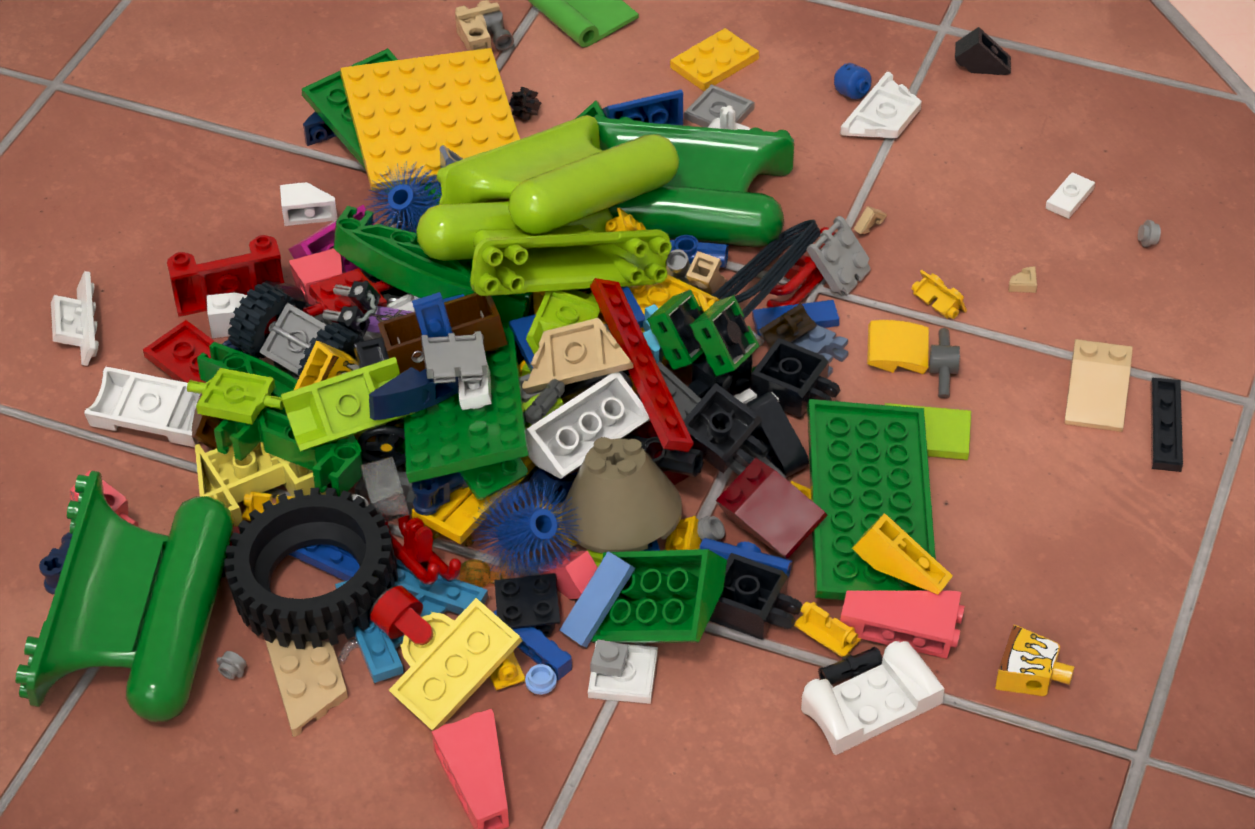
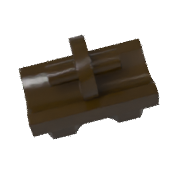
(788, 326)

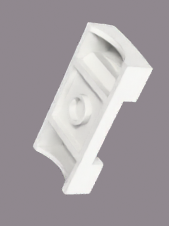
(144, 405)
(874, 699)

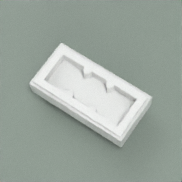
(1070, 195)

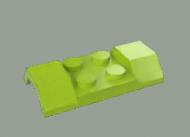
(559, 310)
(337, 405)

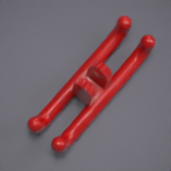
(802, 273)
(418, 549)

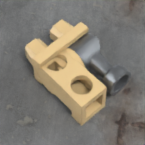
(479, 23)
(702, 272)

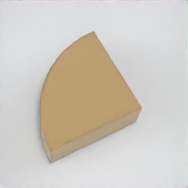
(868, 219)
(1024, 281)

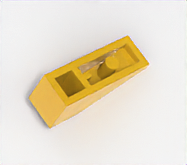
(898, 555)

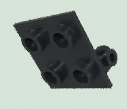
(528, 602)

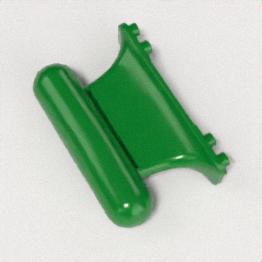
(711, 183)
(131, 601)

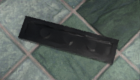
(1166, 425)

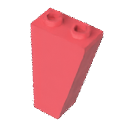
(908, 616)
(474, 768)

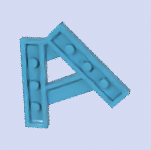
(443, 595)

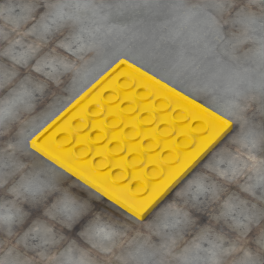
(426, 102)

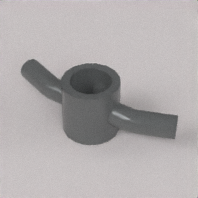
(945, 361)

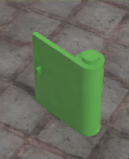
(587, 19)

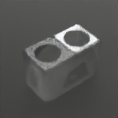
(385, 489)

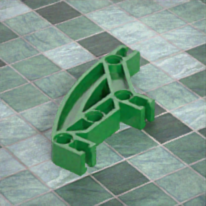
(400, 262)
(330, 462)

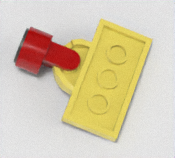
(443, 654)

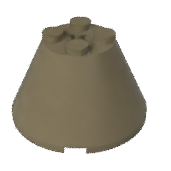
(621, 499)

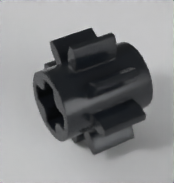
(524, 103)

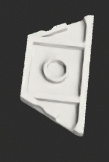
(883, 111)

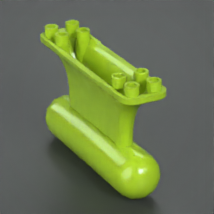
(560, 174)
(520, 262)

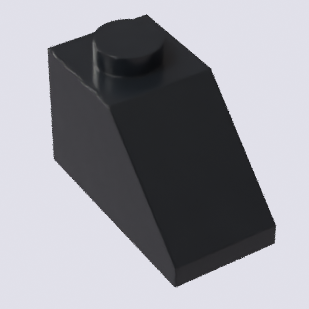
(982, 54)

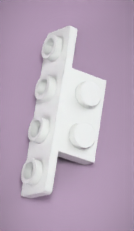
(74, 319)

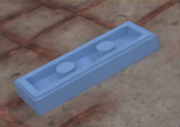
(597, 599)

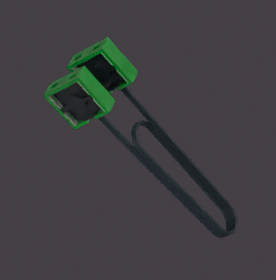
(721, 330)

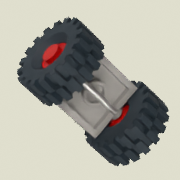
(275, 328)

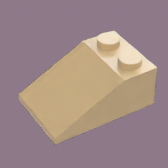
(1098, 385)

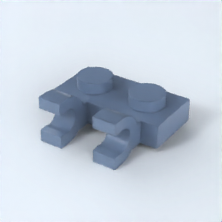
(824, 343)

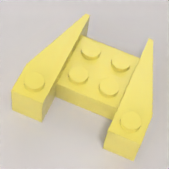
(230, 479)

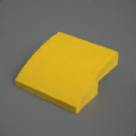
(898, 344)

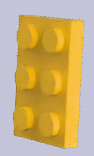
(714, 59)

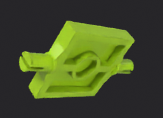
(235, 395)

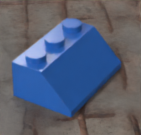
(659, 109)

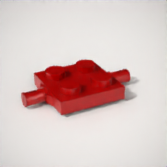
(326, 299)

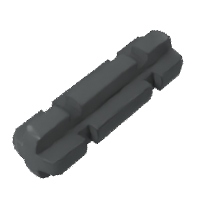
(544, 401)

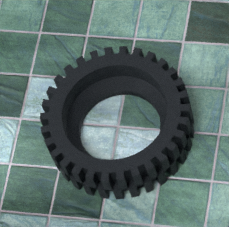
(299, 524)

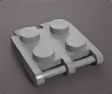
(841, 258)
(454, 357)

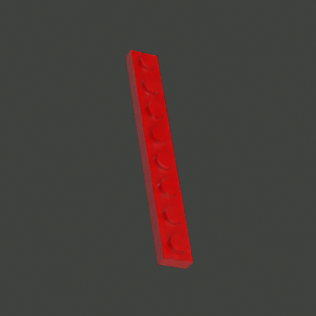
(646, 373)

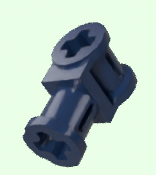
(541, 477)
(437, 490)
(53, 563)

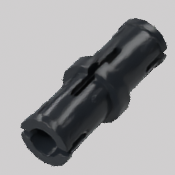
(851, 666)

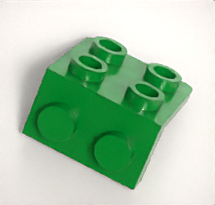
(492, 478)

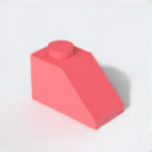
(573, 574)

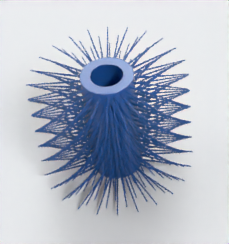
(405, 200)
(527, 529)

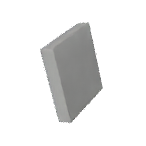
(708, 106)

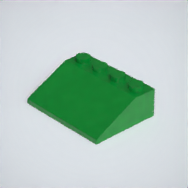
(665, 597)

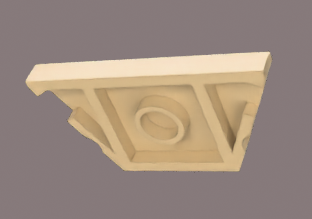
(575, 355)
(307, 681)

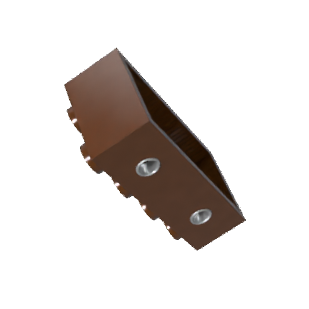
(465, 316)

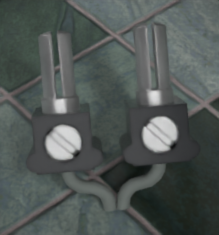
(365, 297)

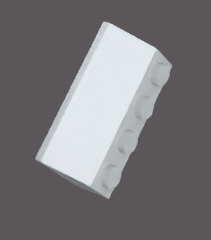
(568, 433)

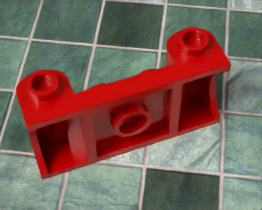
(234, 274)

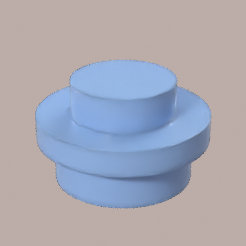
(540, 679)

